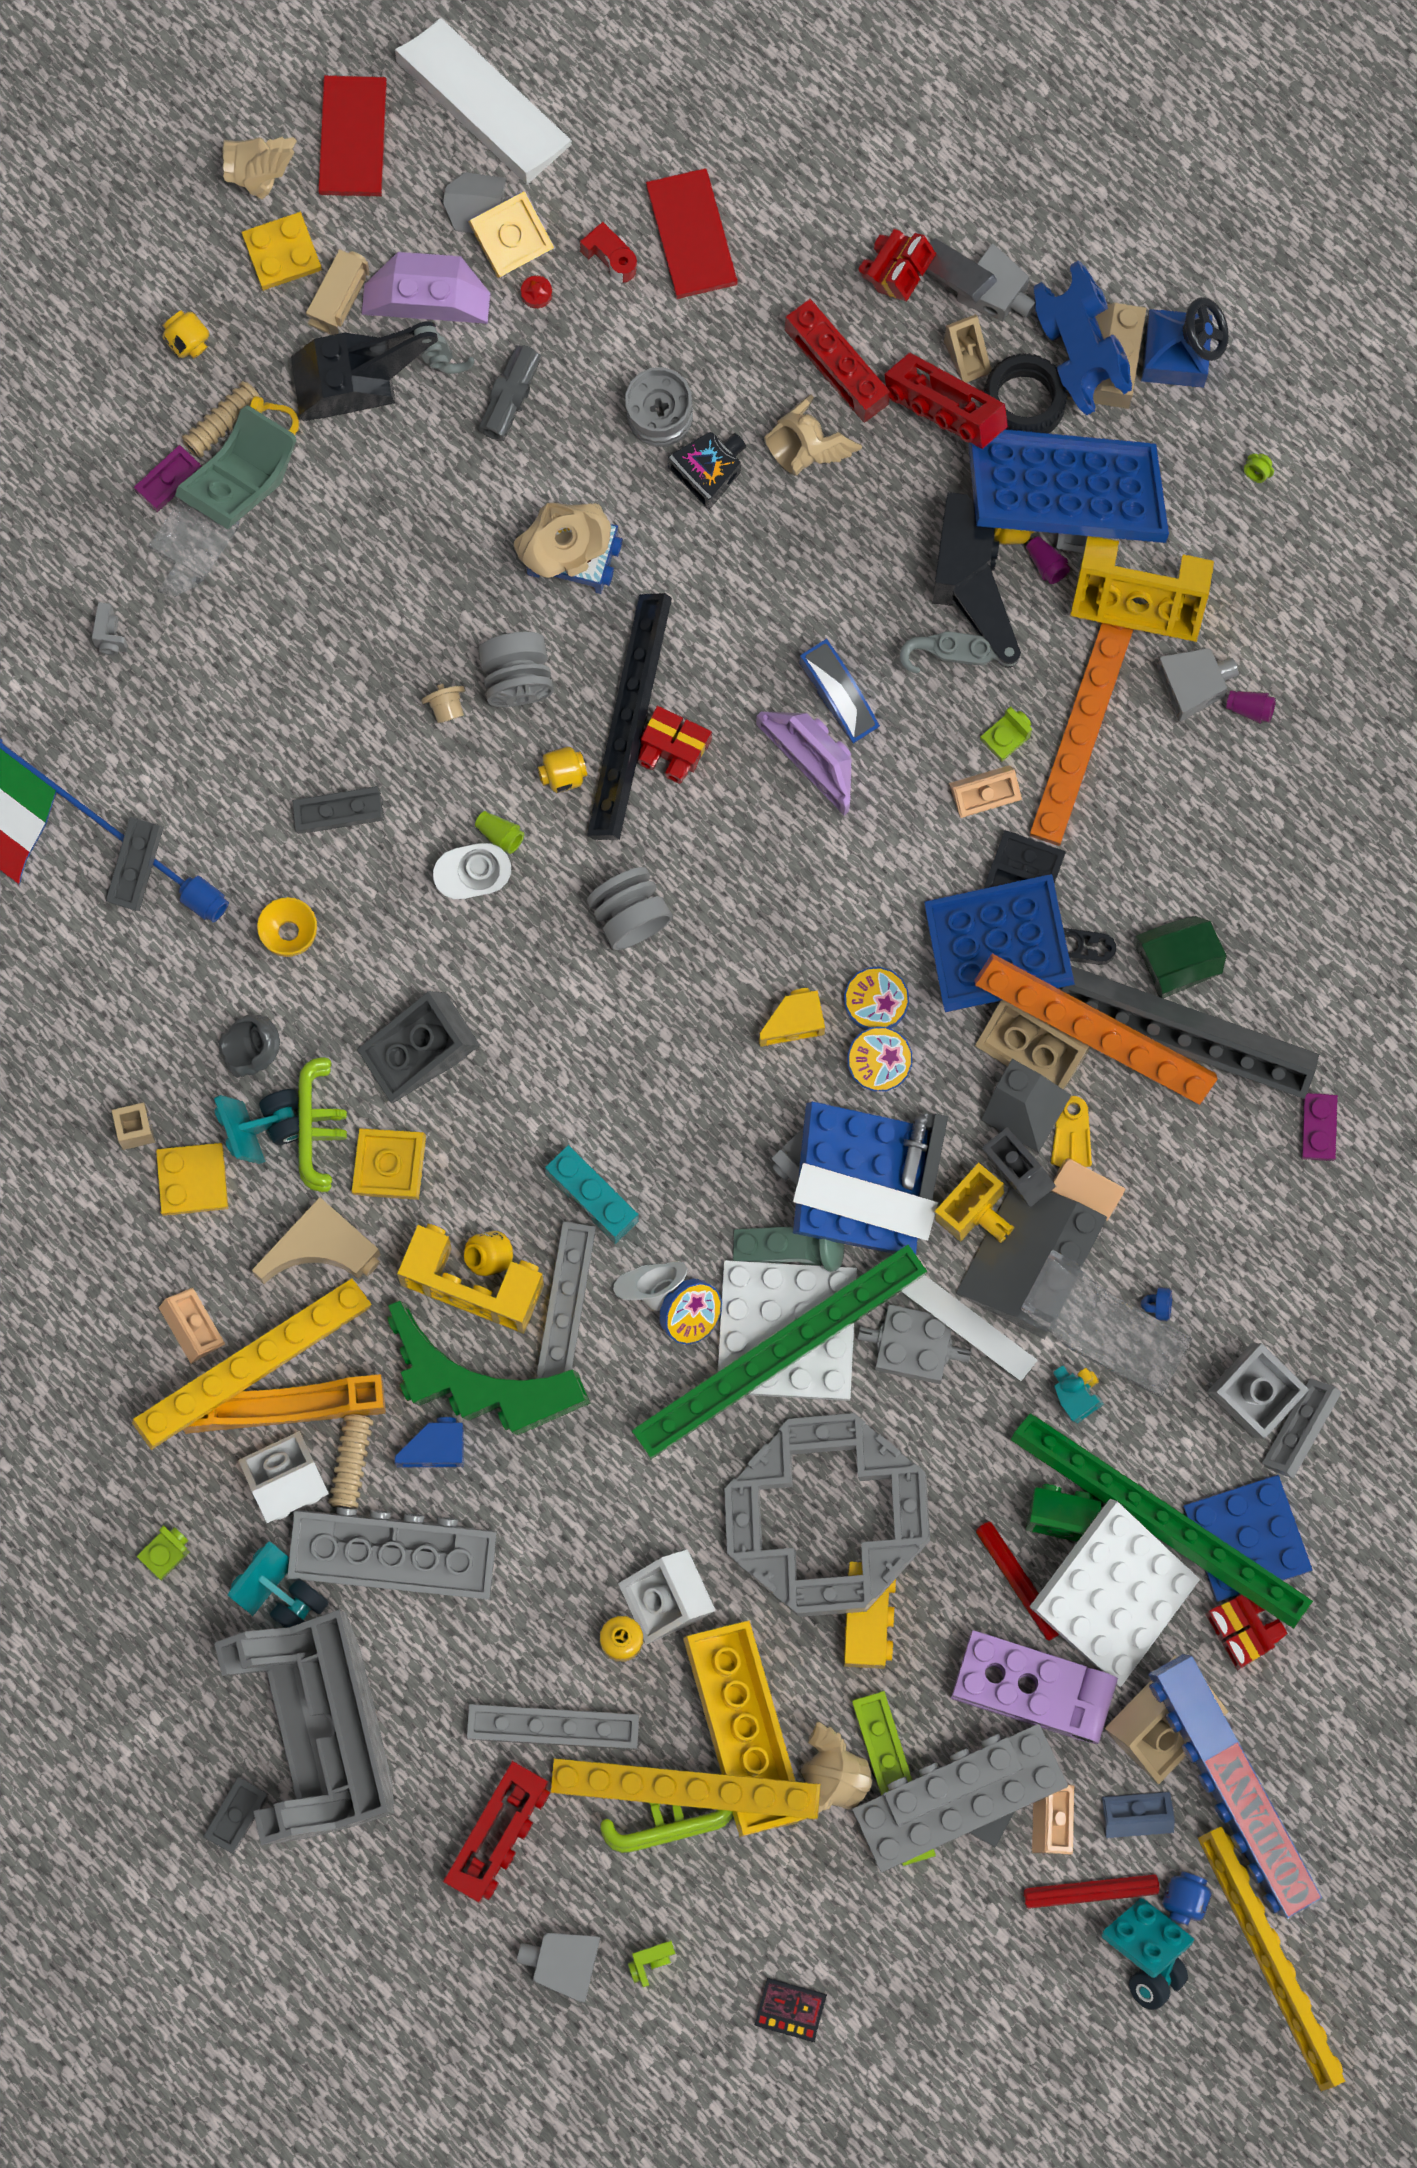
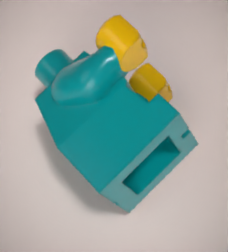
(1075, 1393)

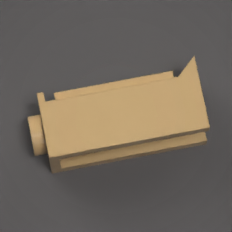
(338, 292)

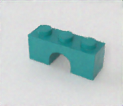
(592, 1193)

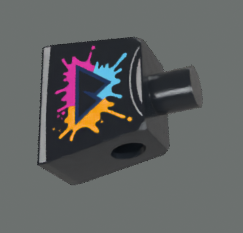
(708, 466)

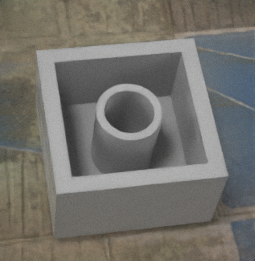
(1258, 1390)

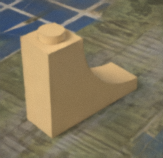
(320, 1238)

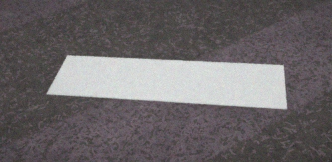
(865, 1201)
(971, 1327)

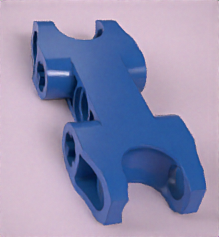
(1090, 354)

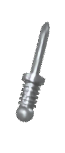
(914, 1151)

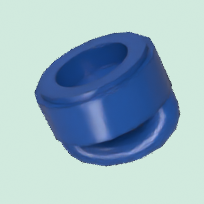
(1163, 1303)

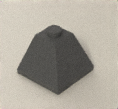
(1026, 1105)

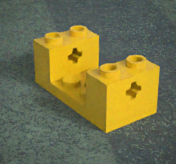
(1172, 605)
(423, 1270)

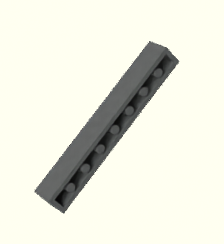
(1200, 1034)

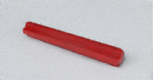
(1013, 1573)
(1091, 1891)

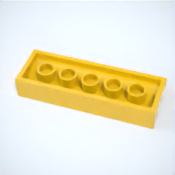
(740, 1713)

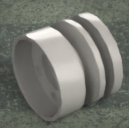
(657, 389)
(516, 669)
(629, 909)

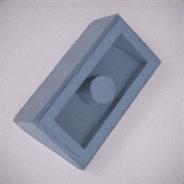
(1138, 1814)

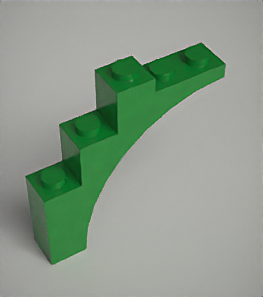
(523, 1402)

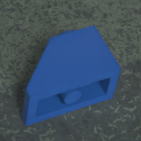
(435, 1446)

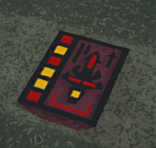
(790, 2010)

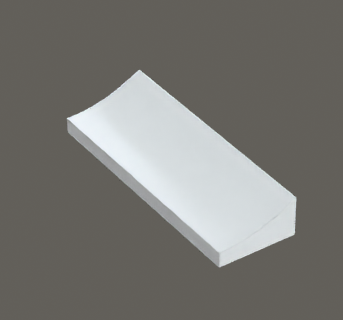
(482, 100)

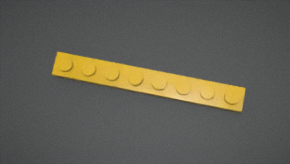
(251, 1364)
(686, 1788)
(1270, 1957)

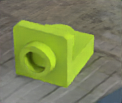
(1007, 734)
(164, 1552)
(656, 1956)

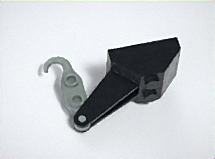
(357, 370)
(967, 580)

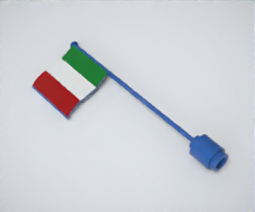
(24, 812)

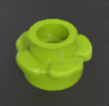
(1260, 463)

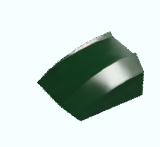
(1181, 954)

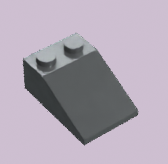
(418, 1045)

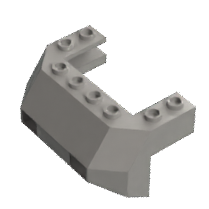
(324, 1725)

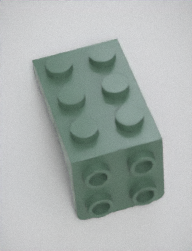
(242, 471)

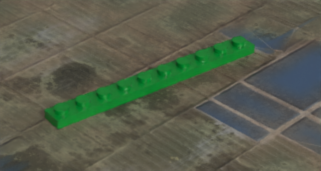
(779, 1352)
(1163, 1521)

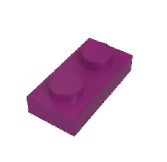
(162, 482)
(1319, 1127)

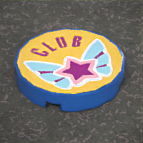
(876, 998)
(879, 1059)
(690, 1311)

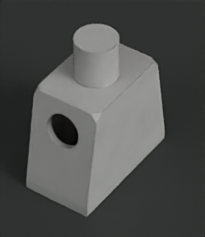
(1006, 292)
(1195, 680)
(562, 1963)

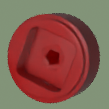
(536, 292)

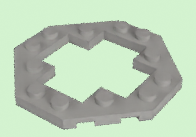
(880, 1559)

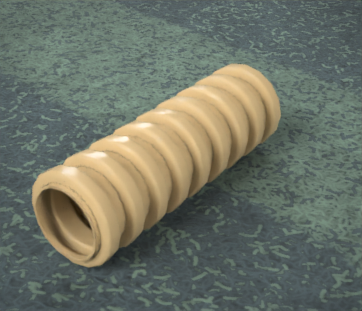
(219, 420)
(351, 1461)

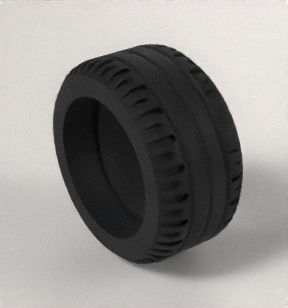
(1040, 370)

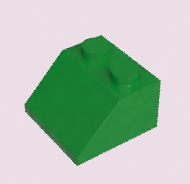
(1061, 1513)

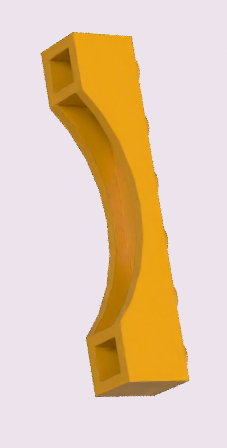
(297, 1404)

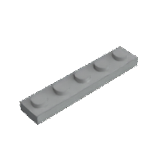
(566, 1299)
(553, 1727)

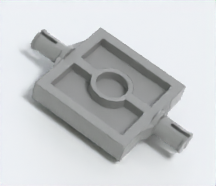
(913, 1345)

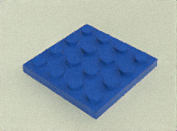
(1009, 920)
(861, 1148)

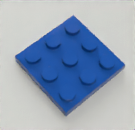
(1257, 1524)

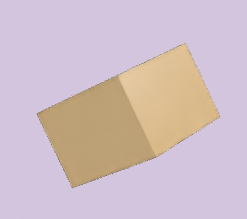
(967, 348)

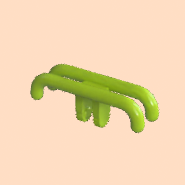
(312, 1179)
(663, 1833)

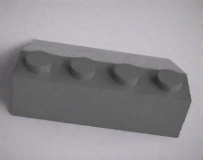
(1007, 1270)

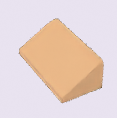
(986, 791)
(1087, 1187)
(191, 1324)
(1054, 1823)

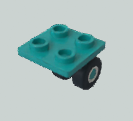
(242, 1132)
(262, 1578)
(1154, 1946)

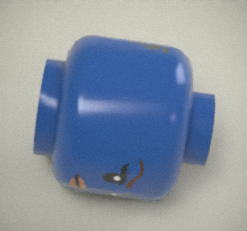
(1186, 1898)

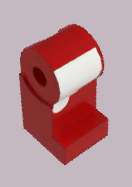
(611, 252)

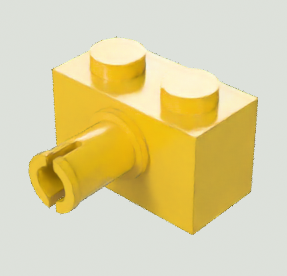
(972, 1205)

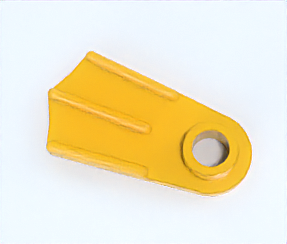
(1072, 1136)

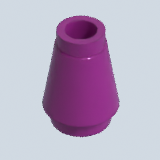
(1048, 561)
(1252, 705)

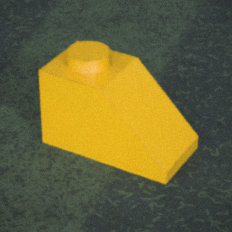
(795, 1019)

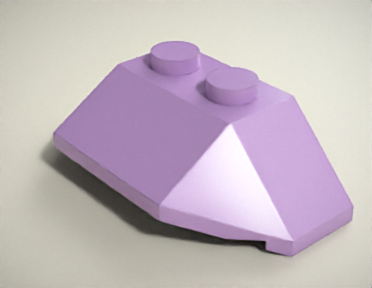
(427, 289)
(813, 753)

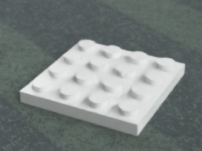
(767, 1298)
(1115, 1592)

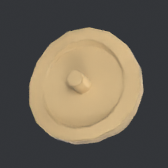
(445, 703)

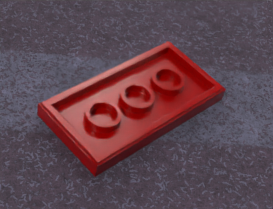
(352, 136)
(691, 233)

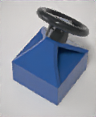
(1180, 344)

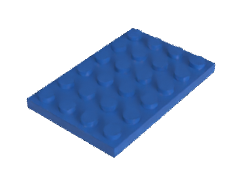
(1069, 486)

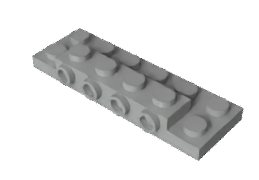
(392, 1552)
(959, 1796)

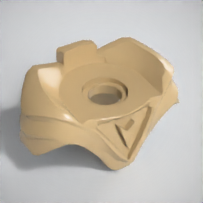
(568, 551)

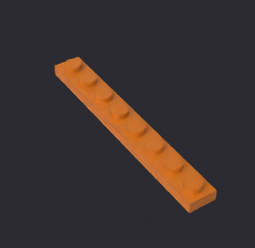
(1081, 733)
(1095, 1029)

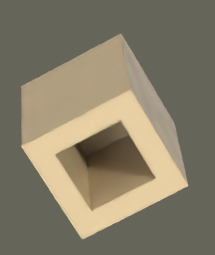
(133, 1126)

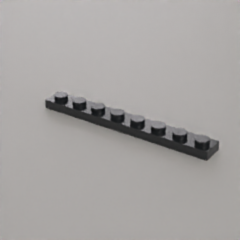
(629, 717)

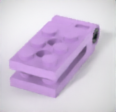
(1065, 1697)

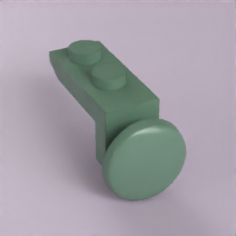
(781, 1245)

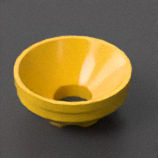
(287, 911)

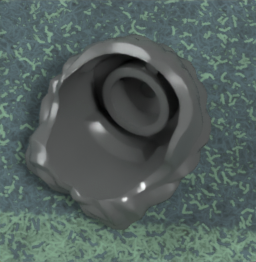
(250, 1045)

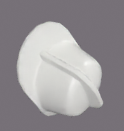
(472, 871)
(650, 1283)

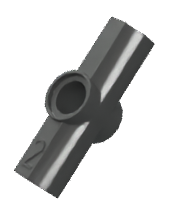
(509, 392)

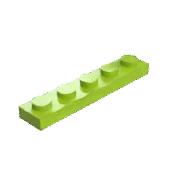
(883, 1746)

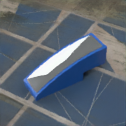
(838, 690)

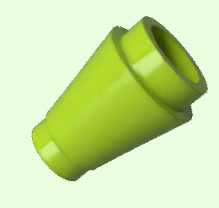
(500, 831)

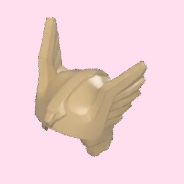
(256, 163)
(800, 441)
(842, 1774)

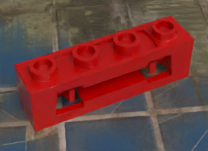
(837, 360)
(946, 401)
(503, 1855)

